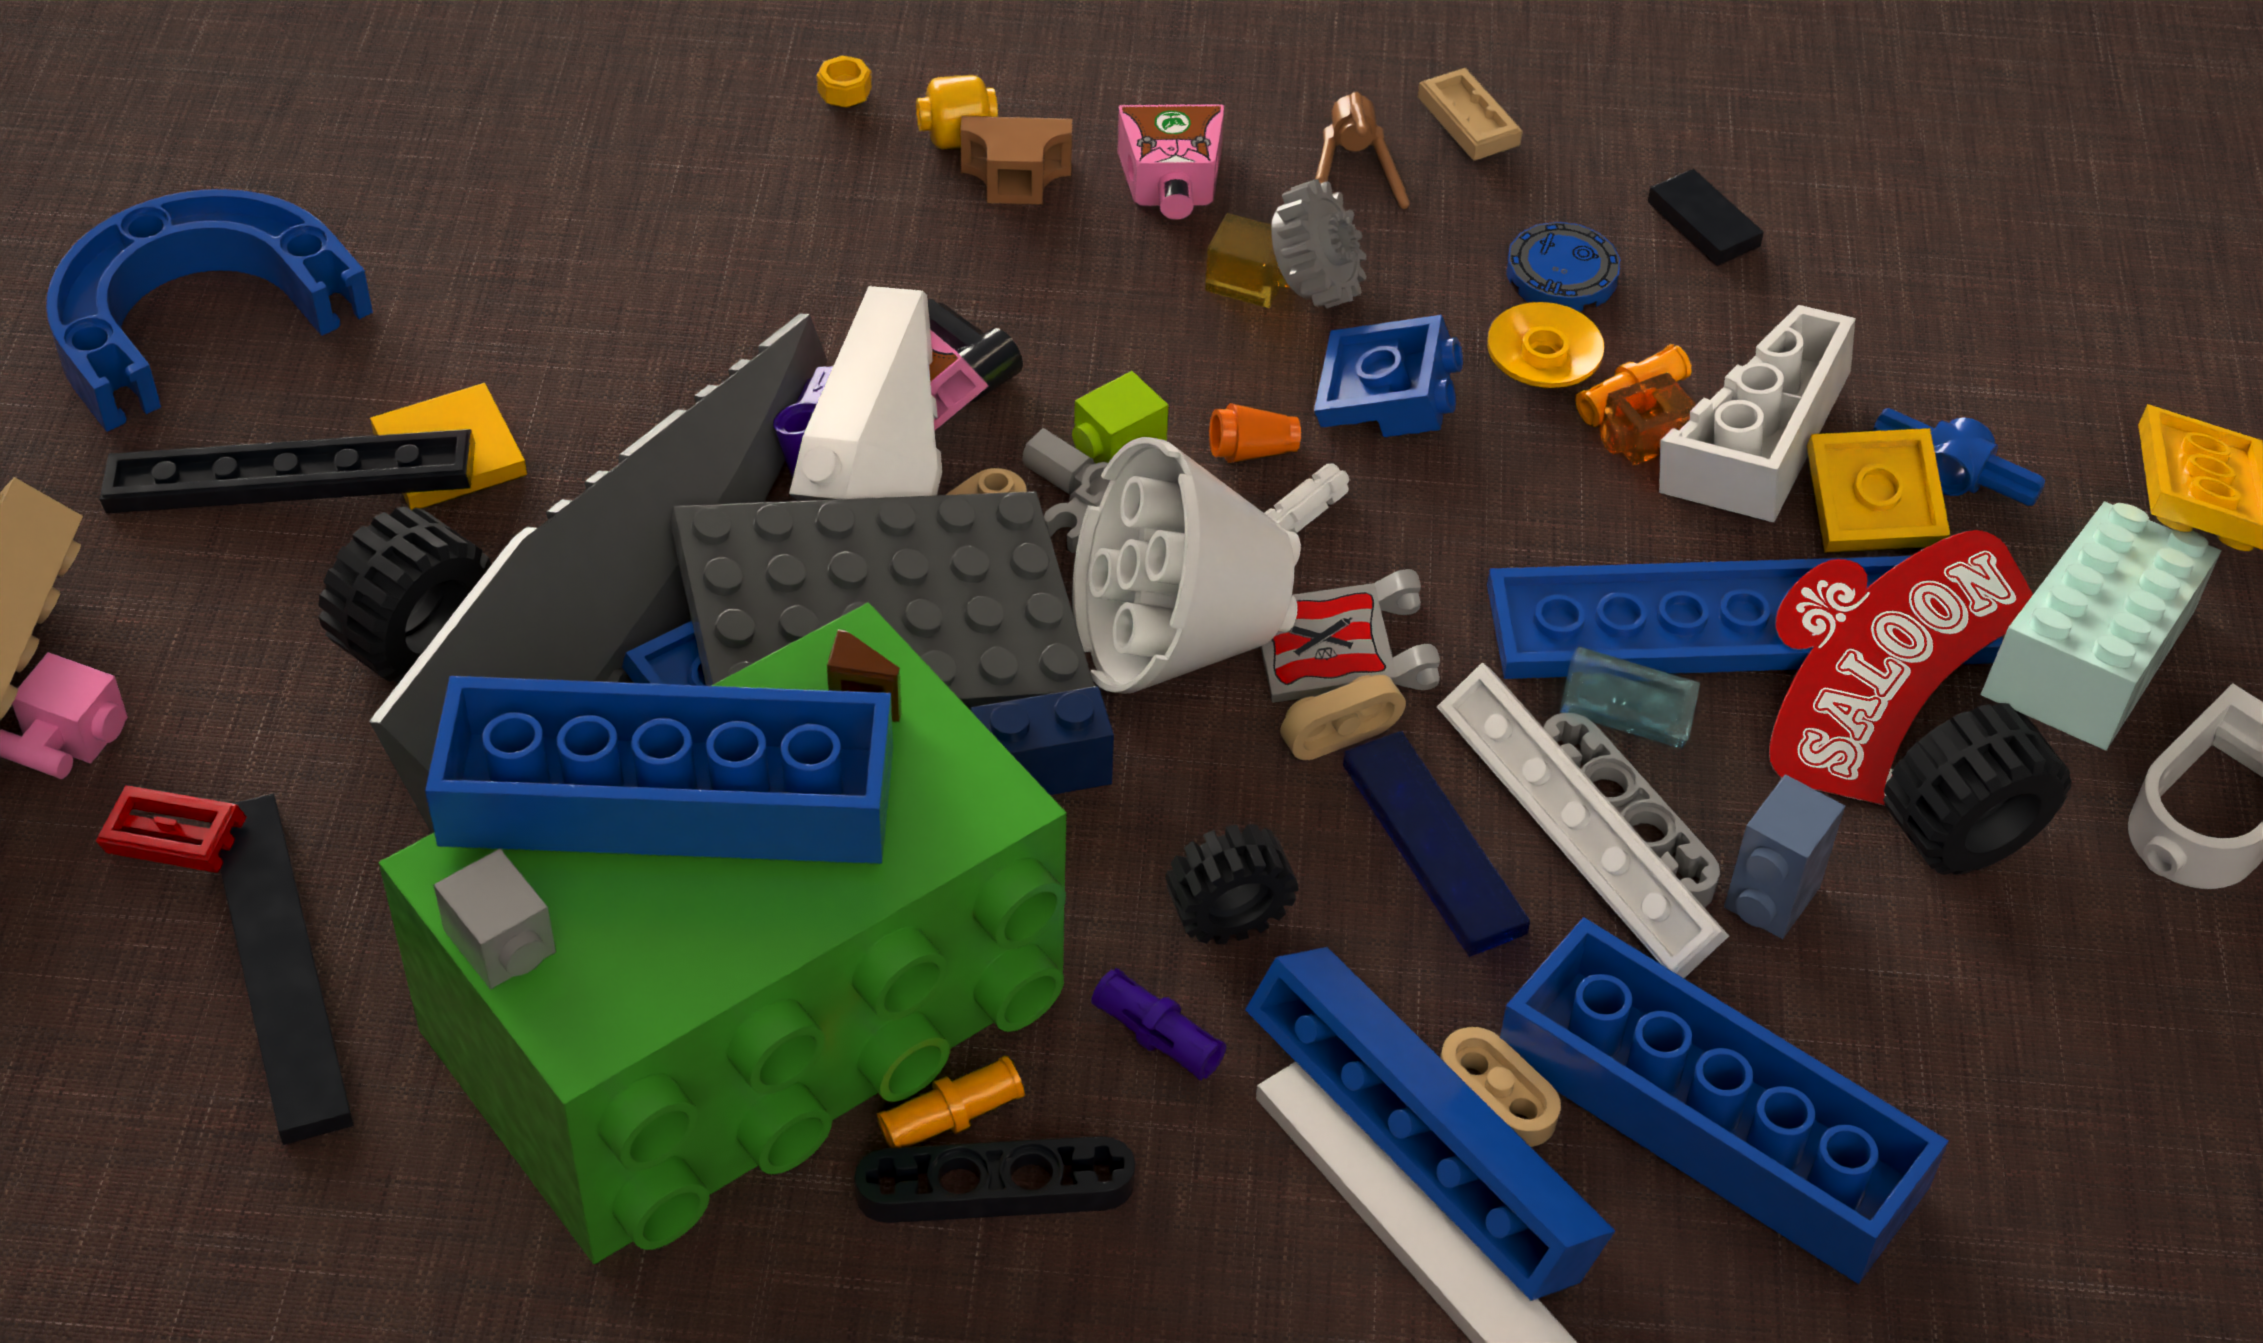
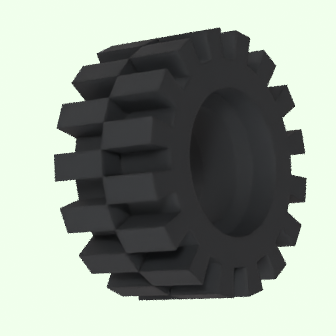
(1231, 884)

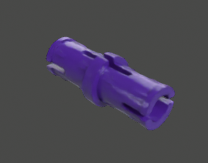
(1158, 1024)

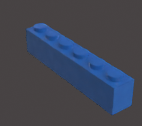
(1430, 1122)

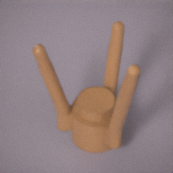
(1355, 130)

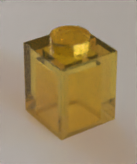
(1244, 262)

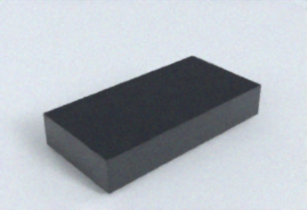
(1705, 217)

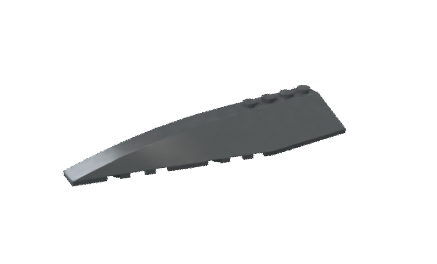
(604, 564)

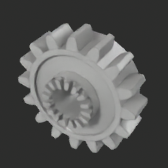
(1318, 245)

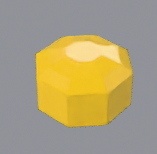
(844, 81)

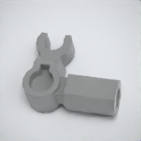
(1072, 473)

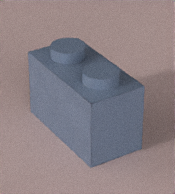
(1783, 856)

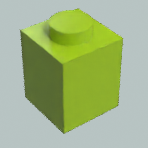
(1117, 415)

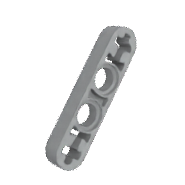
(1639, 802)

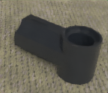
(988, 353)

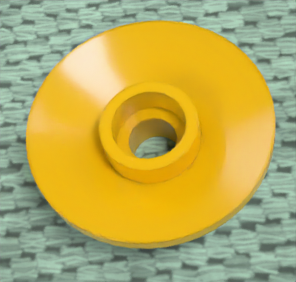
(1545, 344)

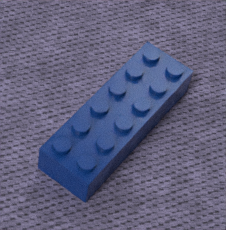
(662, 769)
(1723, 1099)

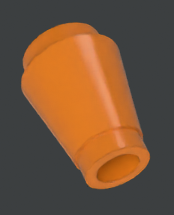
(1252, 433)

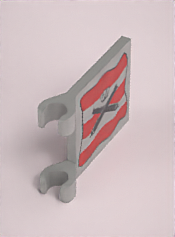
(1344, 637)

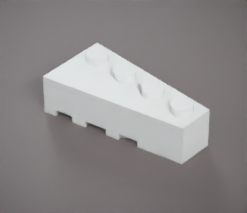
(1754, 433)

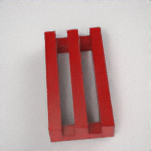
(203, 857)

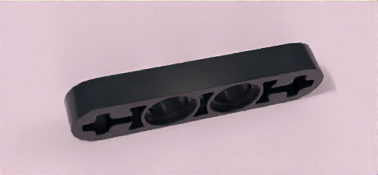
(996, 1191)

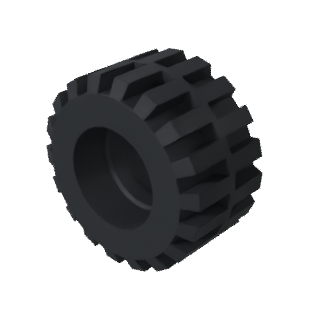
(397, 588)
(1977, 789)

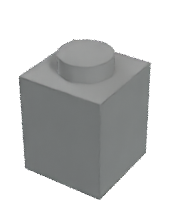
(495, 918)

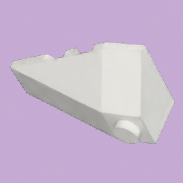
(877, 408)

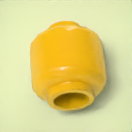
(949, 100)

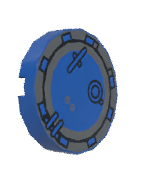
(1563, 265)

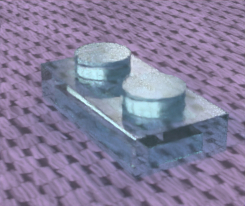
(1630, 697)

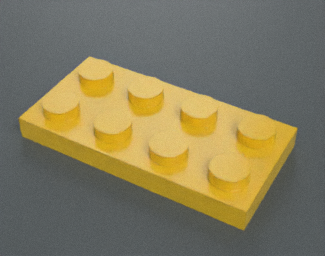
(2203, 477)

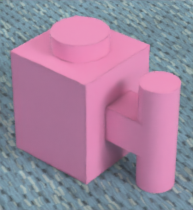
(63, 715)

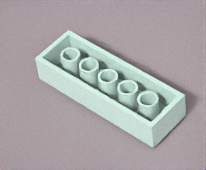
(2101, 623)

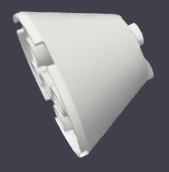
(1176, 571)

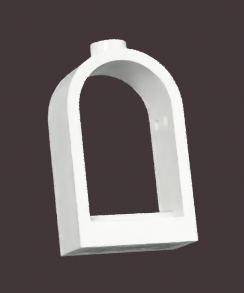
(2165, 845)

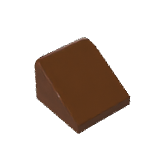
(860, 668)

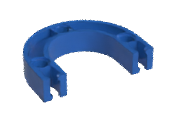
(176, 238)

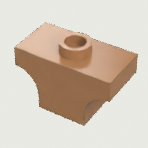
(1016, 155)

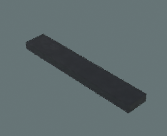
(288, 471)
(282, 978)

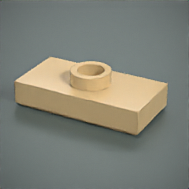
(1469, 114)

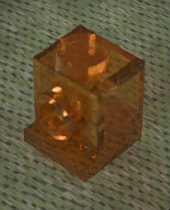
(1642, 415)

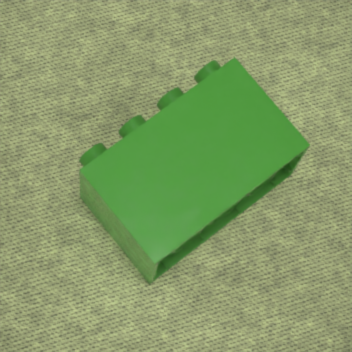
(743, 1001)

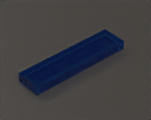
(1436, 843)

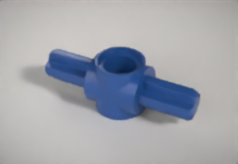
(1968, 458)

